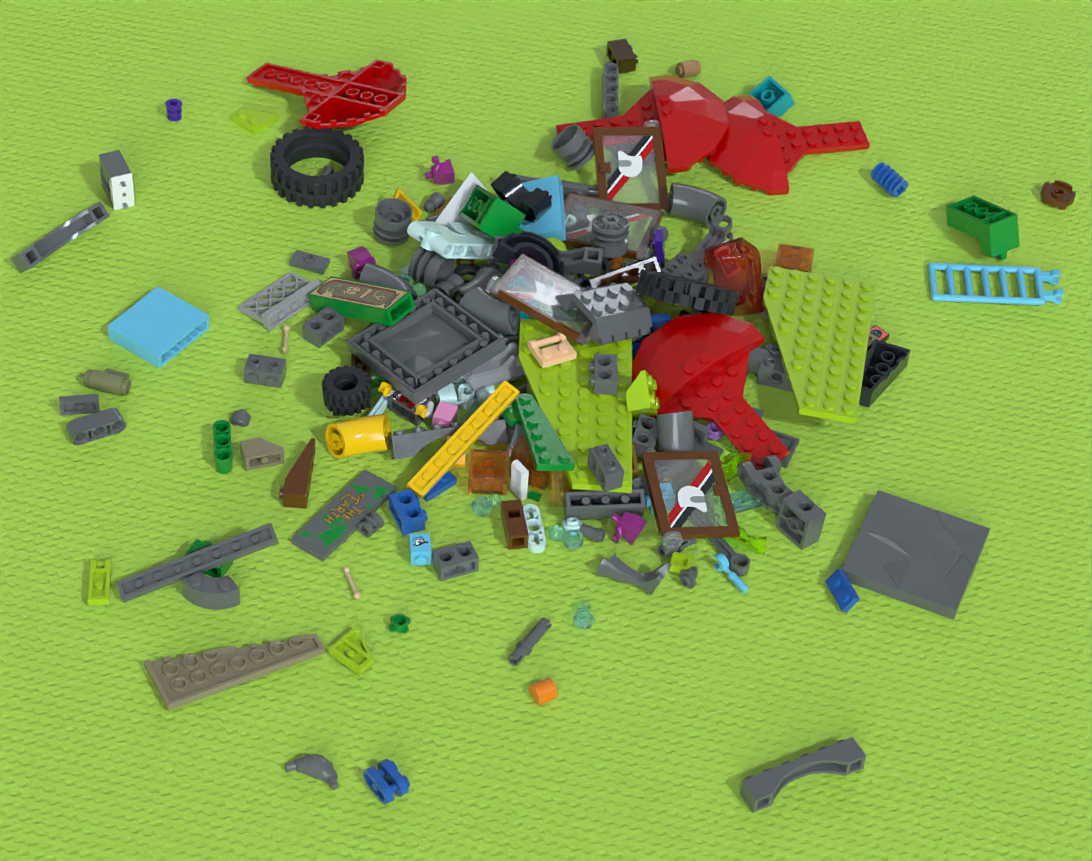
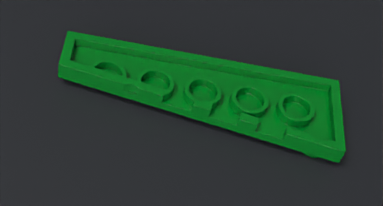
(542, 440)

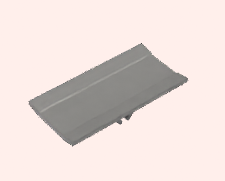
(499, 368)

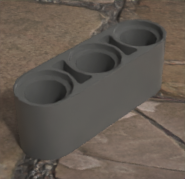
(95, 426)

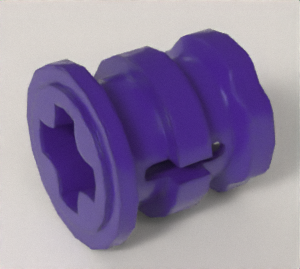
(174, 109)

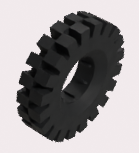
(687, 292)

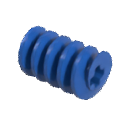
(889, 179)

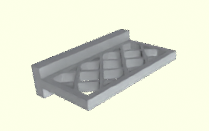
(284, 307)

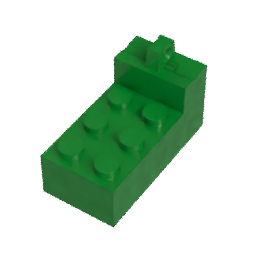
(491, 213)
(986, 222)

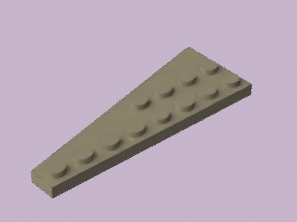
(216, 670)

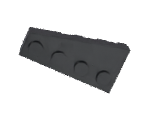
(880, 370)

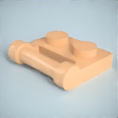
(554, 354)

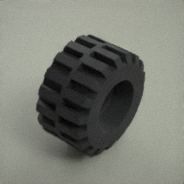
(346, 390)

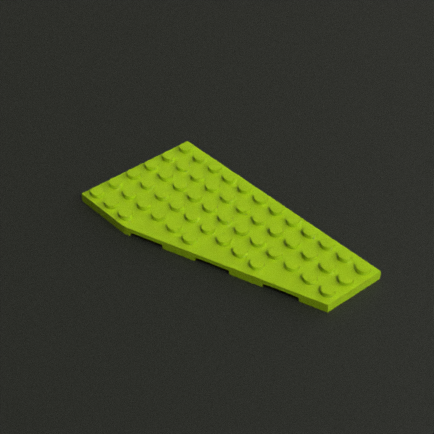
(821, 338)
(573, 410)

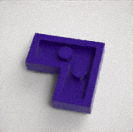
(659, 245)

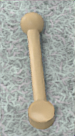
(286, 329)
(356, 595)

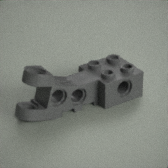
(693, 265)
(768, 367)
(795, 512)

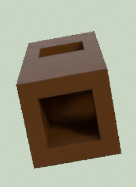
(514, 524)

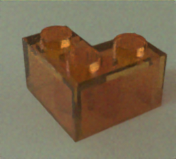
(520, 451)

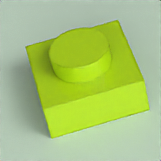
(680, 562)

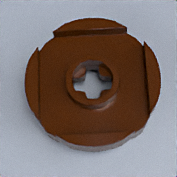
(1063, 199)

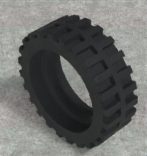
(317, 189)

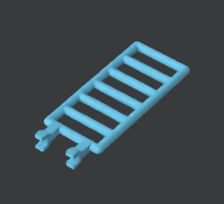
(1039, 277)

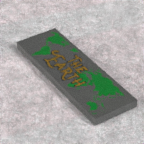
(343, 515)

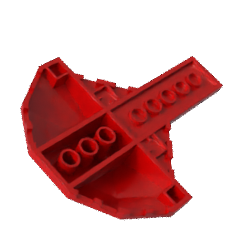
(341, 98)
(689, 119)
(765, 149)
(704, 369)

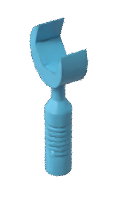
(724, 565)

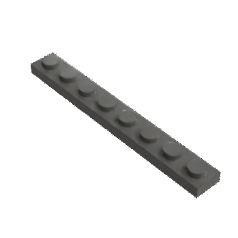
(197, 561)

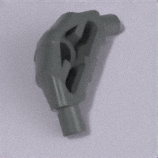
(315, 766)

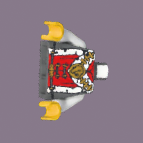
(404, 407)

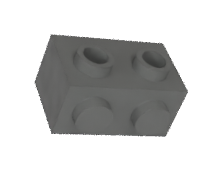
(265, 370)

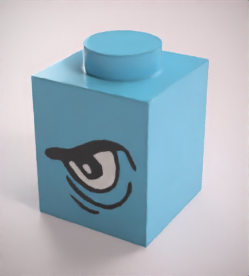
(420, 549)

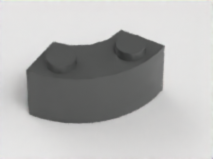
(211, 592)

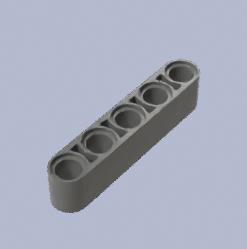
(610, 90)

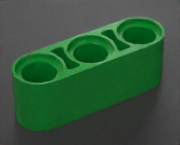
(222, 446)

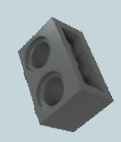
(323, 327)
(604, 373)
(644, 433)
(605, 467)
(455, 560)

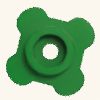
(399, 623)

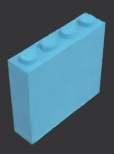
(553, 221)
(158, 327)

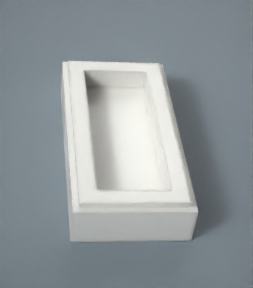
(519, 480)

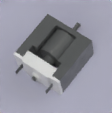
(116, 180)

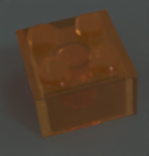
(794, 257)
(488, 472)

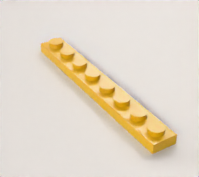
(463, 439)

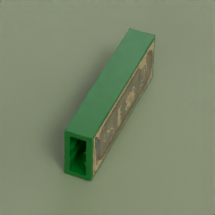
(362, 300)

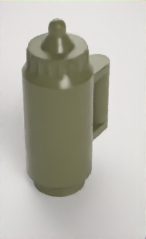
(108, 381)

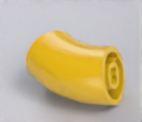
(358, 436)

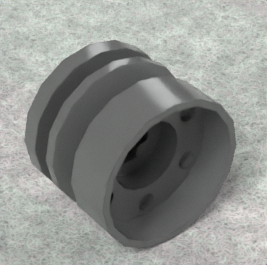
(573, 147)
(392, 221)
(610, 234)
(430, 267)

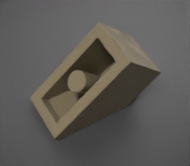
(260, 453)

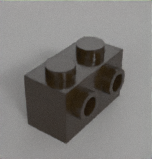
(622, 54)

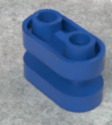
(386, 781)

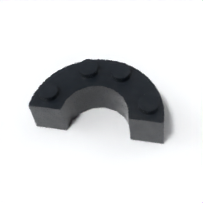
(530, 203)
(532, 246)

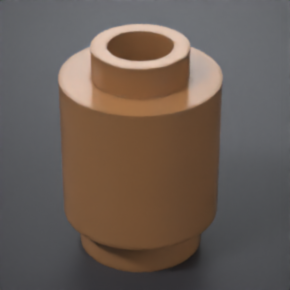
(688, 68)

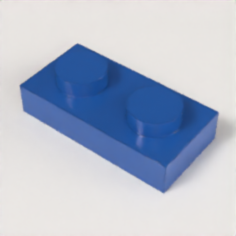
(442, 485)
(842, 590)

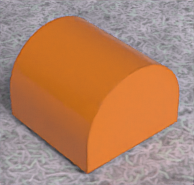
(543, 691)

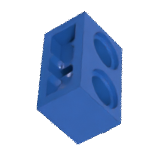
(407, 512)

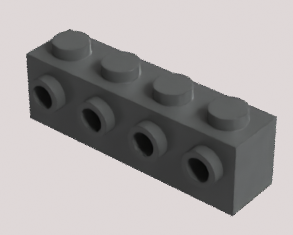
(603, 504)

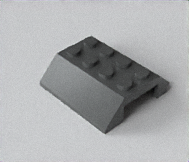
(614, 311)

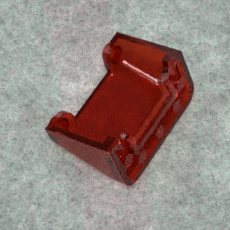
(738, 267)

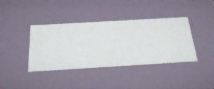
(452, 210)

